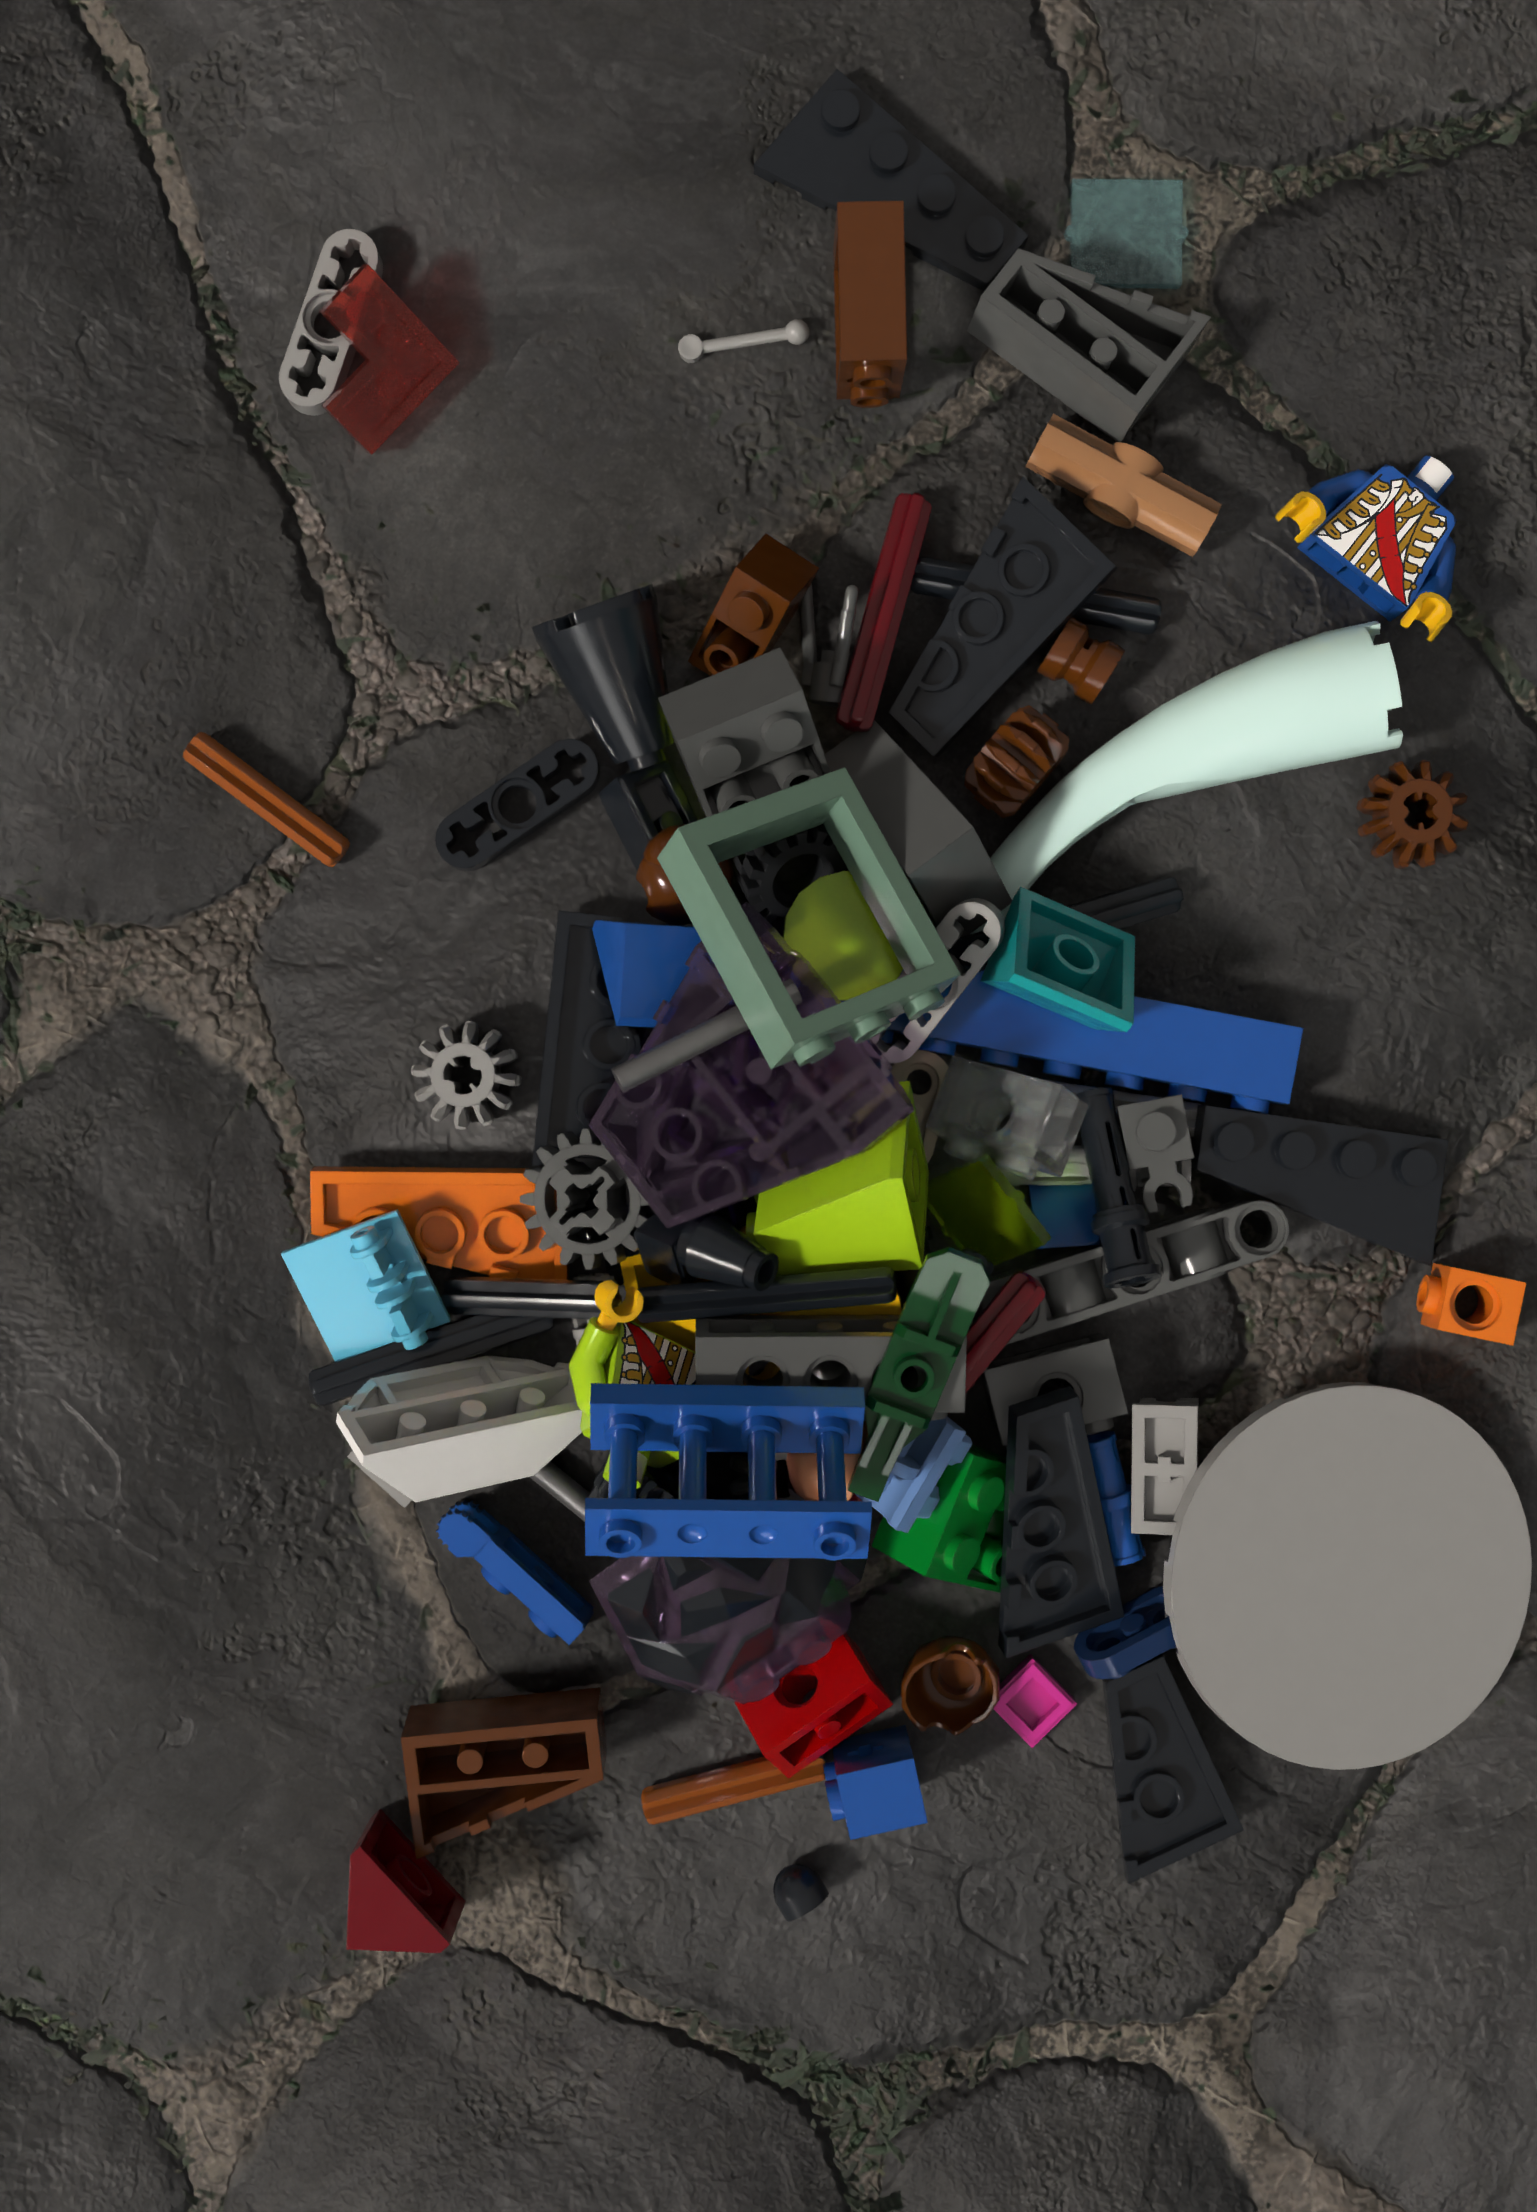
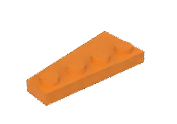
(452, 1214)

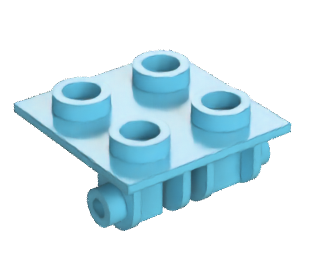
(367, 1287)

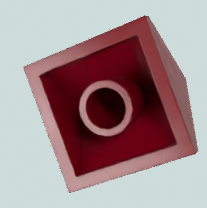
(395, 1897)

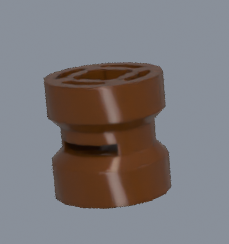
(1081, 660)

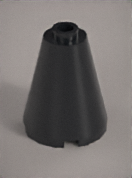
(615, 672)

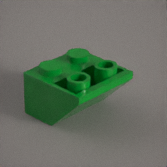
(965, 1529)

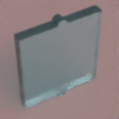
(1127, 231)

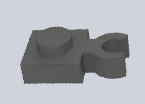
(1155, 1139)

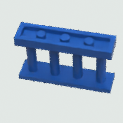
(727, 1420)

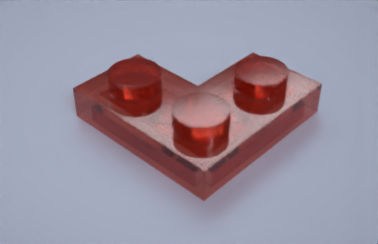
(400, 359)

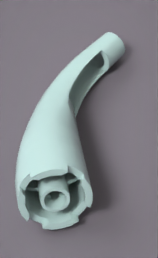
(1261, 718)

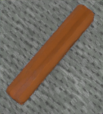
(266, 799)
(722, 1788)

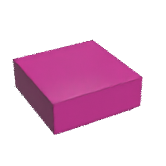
(1033, 1701)

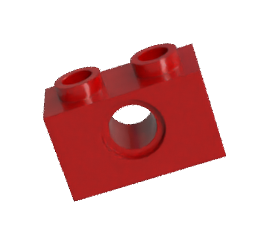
(845, 1700)

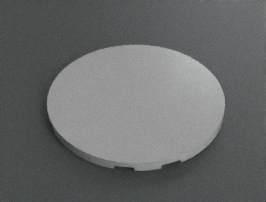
(1348, 1575)

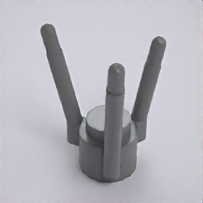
(829, 675)

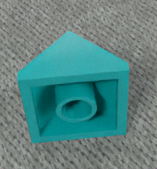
(1065, 963)

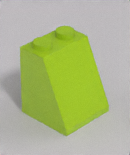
(852, 1211)

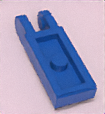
(516, 1570)

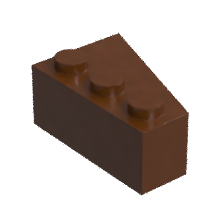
(497, 1757)

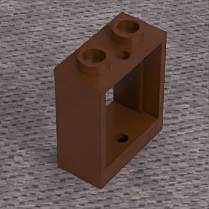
(869, 301)

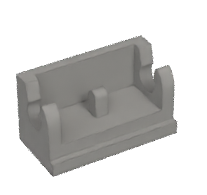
(1161, 1461)

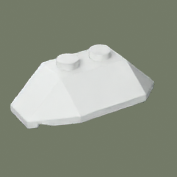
(461, 1424)

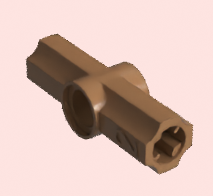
(1123, 485)

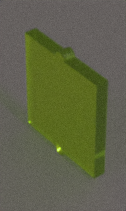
(984, 1211)

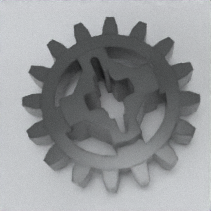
(570, 1181)

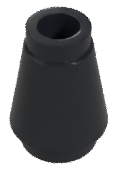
(724, 1254)

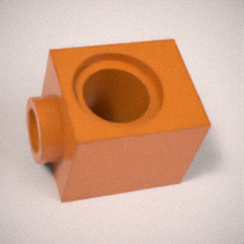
(1497, 1306)

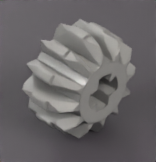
(451, 1091)

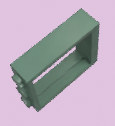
(736, 951)

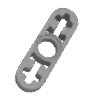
(301, 361)
(976, 953)

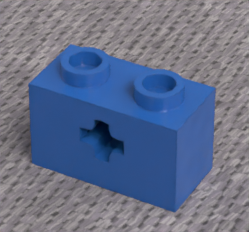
(875, 1783)

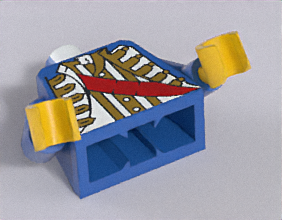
(1384, 538)

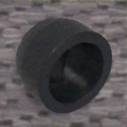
(798, 1891)

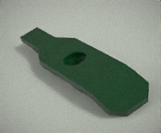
(925, 1336)

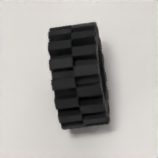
(759, 867)

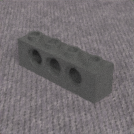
(803, 1341)

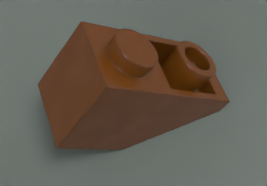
(754, 606)

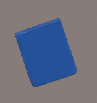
(1065, 1213)

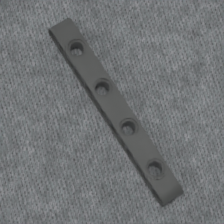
(1185, 1246)

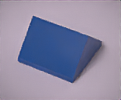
(642, 966)

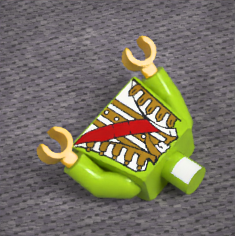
(627, 1353)

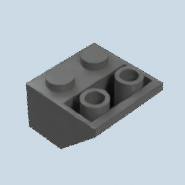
(745, 733)

